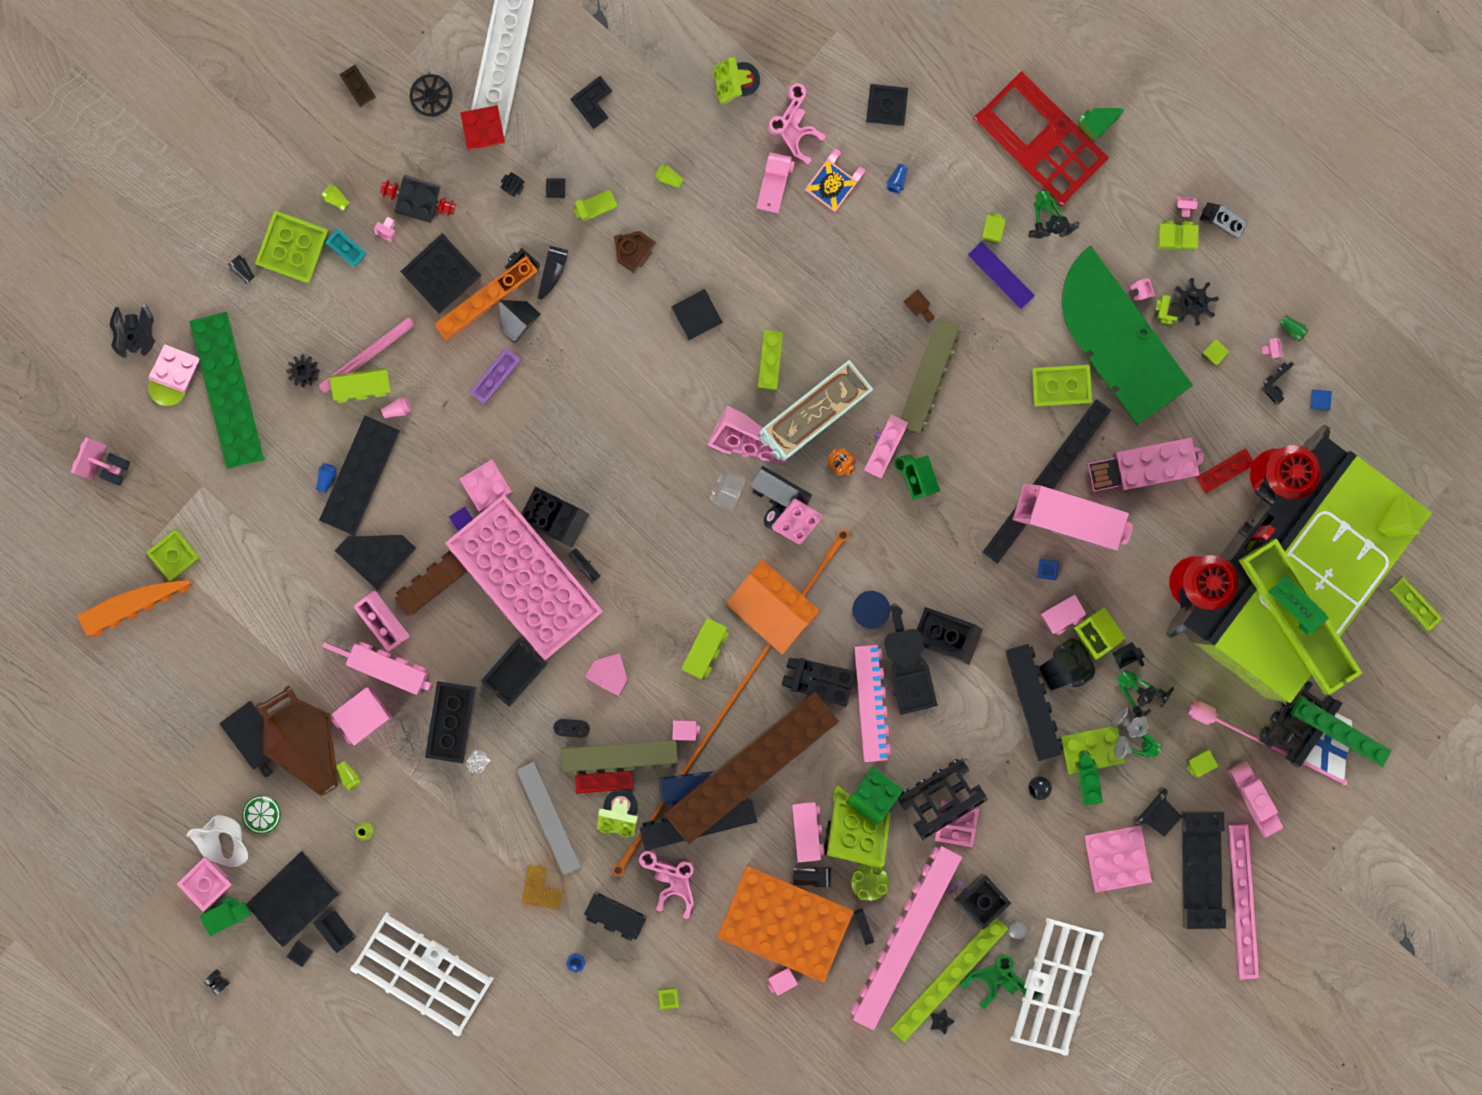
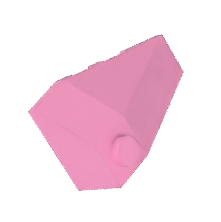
(740, 435)

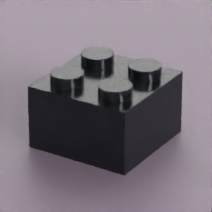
(982, 901)

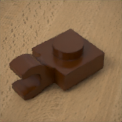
(918, 305)

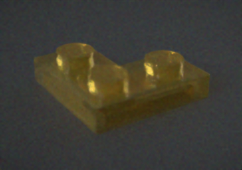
(536, 893)

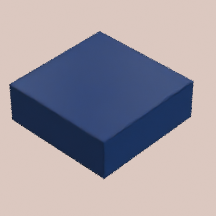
(1321, 400)
(1047, 569)

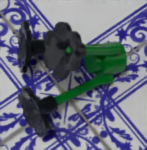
(1056, 224)
(1128, 681)

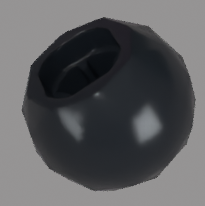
(1040, 788)

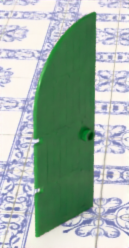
(1120, 338)

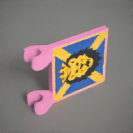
(832, 184)

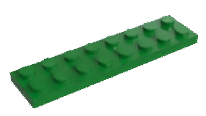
(227, 390)

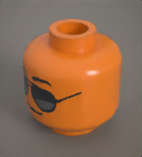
(841, 462)

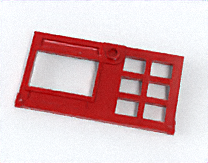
(1030, 155)

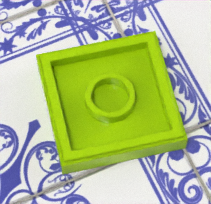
(173, 555)

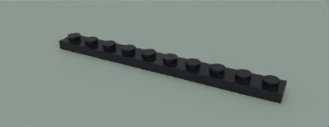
(1051, 475)

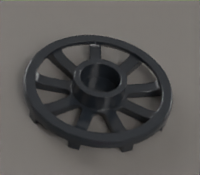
(431, 95)

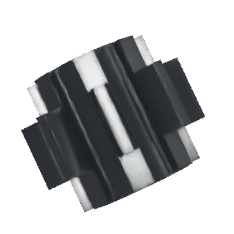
(512, 184)

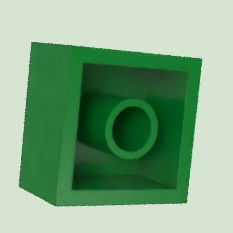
(874, 795)

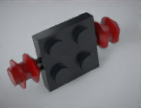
(417, 198)

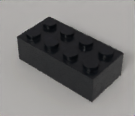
(451, 722)

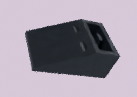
(554, 516)

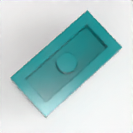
(346, 247)

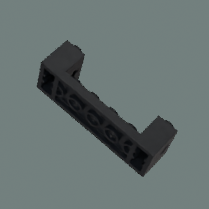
(1202, 869)

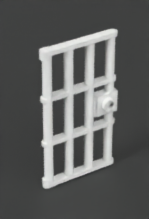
(429, 961)
(1044, 983)

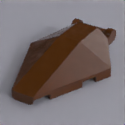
(300, 741)

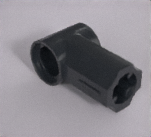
(817, 877)

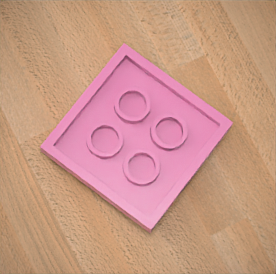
(1117, 858)

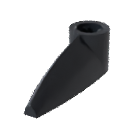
(553, 269)

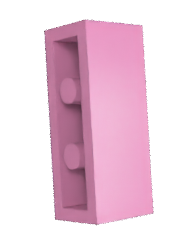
(886, 446)
(381, 621)
(807, 831)

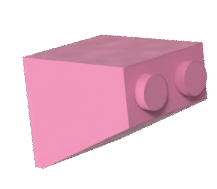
(361, 716)

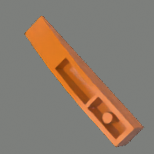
(485, 299)
(128, 605)

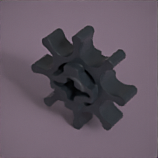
(1200, 294)

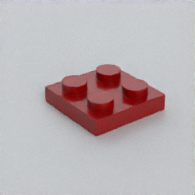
(482, 127)

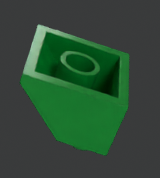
(1098, 121)

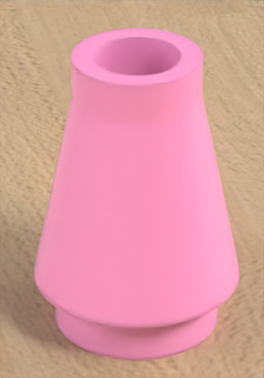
(397, 408)

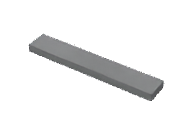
(548, 818)

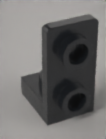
(1272, 392)

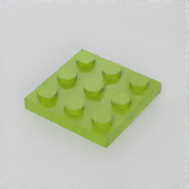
(291, 247)
(856, 837)

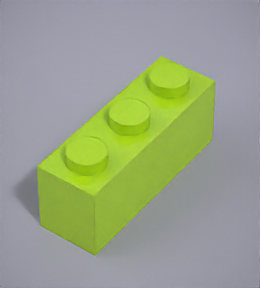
(770, 360)
(359, 384)
(705, 649)

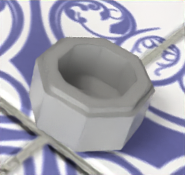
(1017, 930)

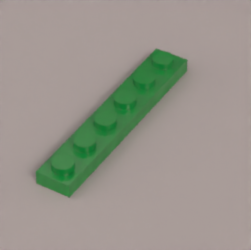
(1340, 732)

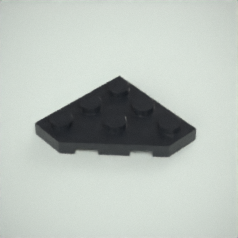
(375, 556)

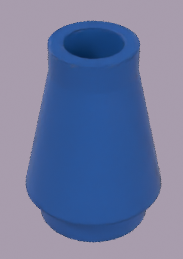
(897, 180)
(325, 477)

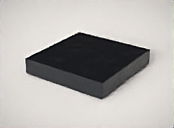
(887, 105)
(697, 314)

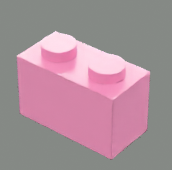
(1063, 614)

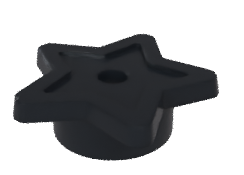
(941, 1026)

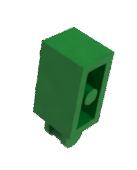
(1088, 779)

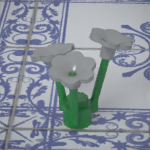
(1136, 728)

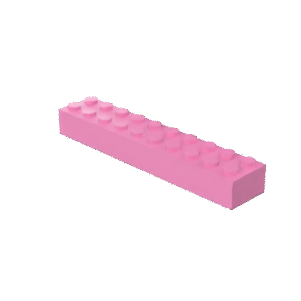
(906, 936)

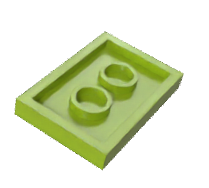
(1061, 385)
(1097, 742)

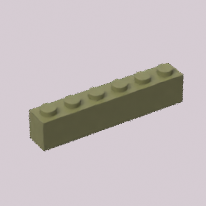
(929, 375)
(618, 756)

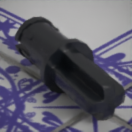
(584, 565)

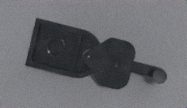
(914, 682)

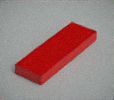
(1225, 471)
(604, 782)

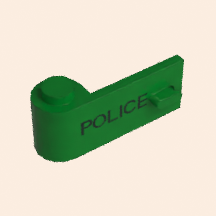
(1298, 604)

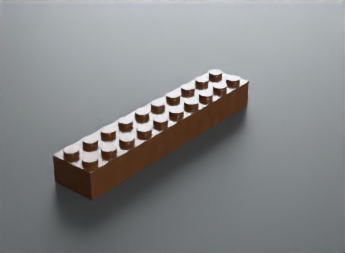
(751, 767)

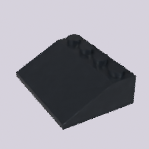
(293, 899)

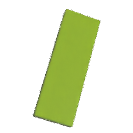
(1415, 604)

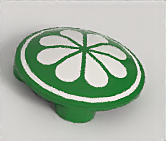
(261, 814)

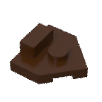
(633, 249)

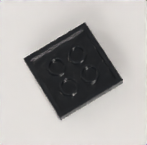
(440, 273)

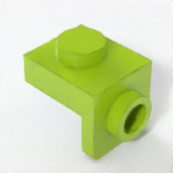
(1162, 307)

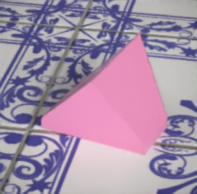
(608, 673)

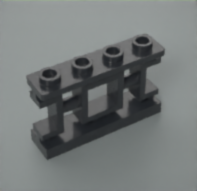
(1313, 734)
(950, 811)

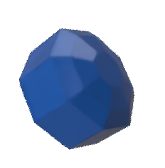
(575, 962)

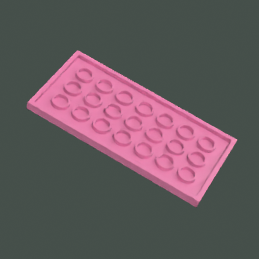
(523, 577)

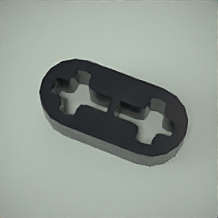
(573, 723)
(863, 926)

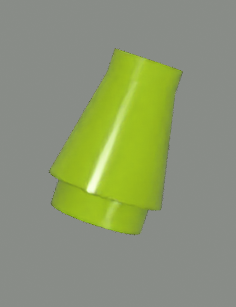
(668, 176)
(335, 197)
(348, 776)
(367, 827)

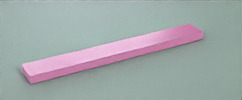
(1243, 901)

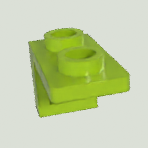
(594, 206)

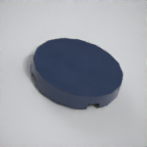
(871, 609)

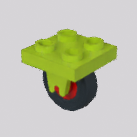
(735, 79)
(618, 814)

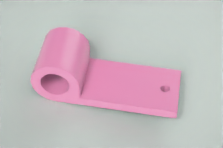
(774, 182)

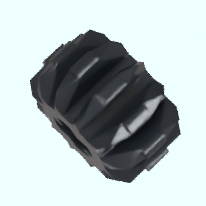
(305, 377)

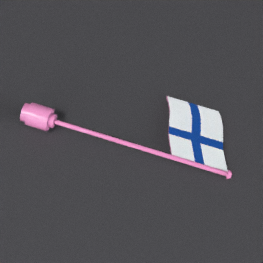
(1326, 756)

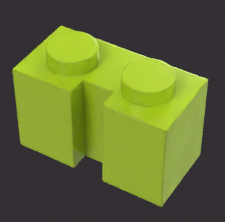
(1177, 236)

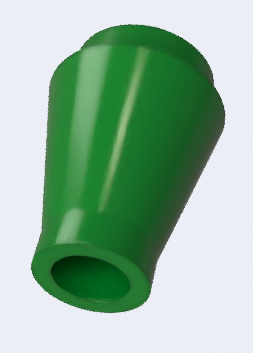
(1294, 328)

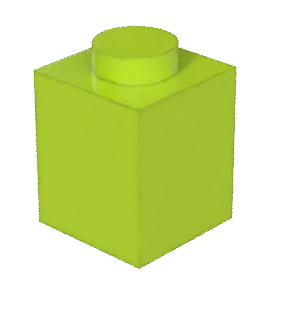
(993, 228)
(1201, 763)

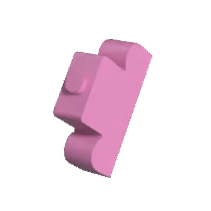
(1255, 798)

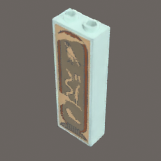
(815, 411)

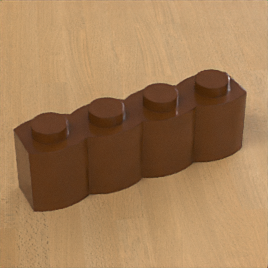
(431, 584)

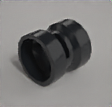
(216, 982)

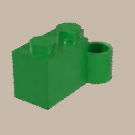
(918, 475)
(224, 916)

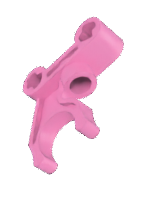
(789, 121)
(671, 874)

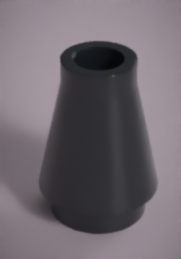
(241, 269)

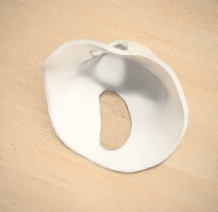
(209, 844)

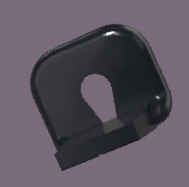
(1056, 669)
(1159, 814)

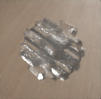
(477, 762)

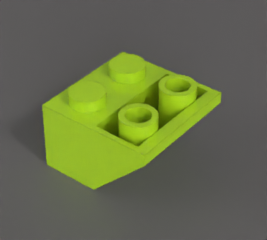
(1099, 633)

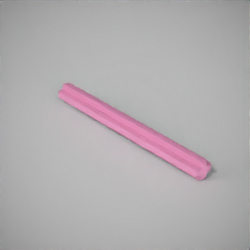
(371, 351)

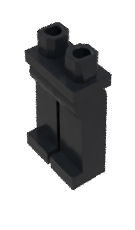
(807, 672)

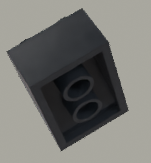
(949, 635)

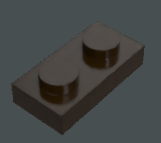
(357, 85)

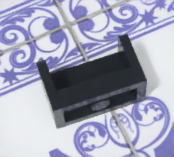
(334, 930)

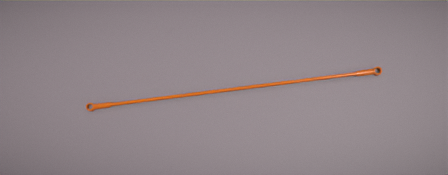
(829, 555)

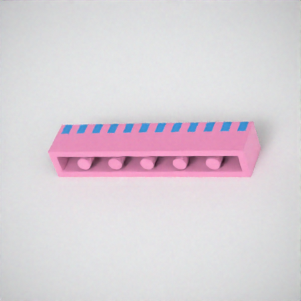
(871, 704)

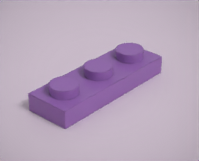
(495, 376)

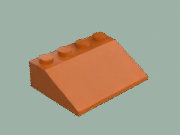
(772, 607)

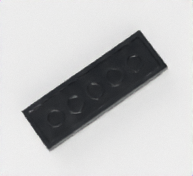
(359, 475)

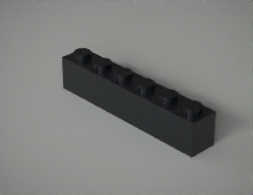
(1033, 702)
(664, 833)

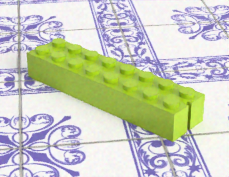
(1323, 650)

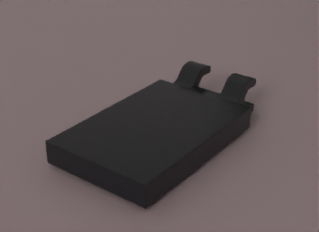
(246, 733)

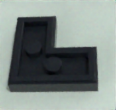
(587, 102)

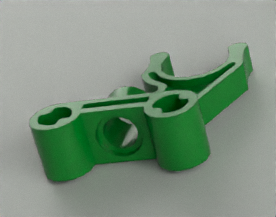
(997, 975)

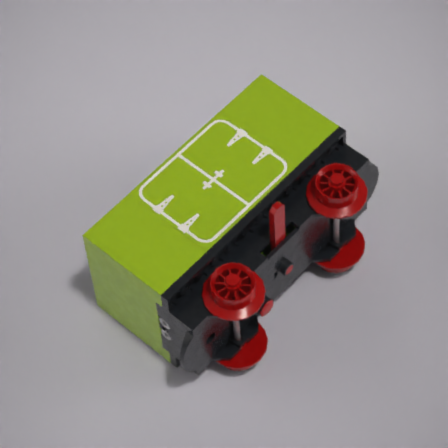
(1327, 520)

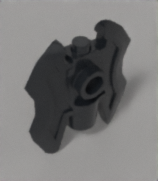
(132, 334)

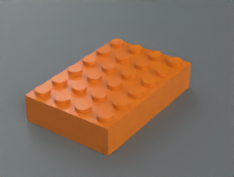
(785, 923)

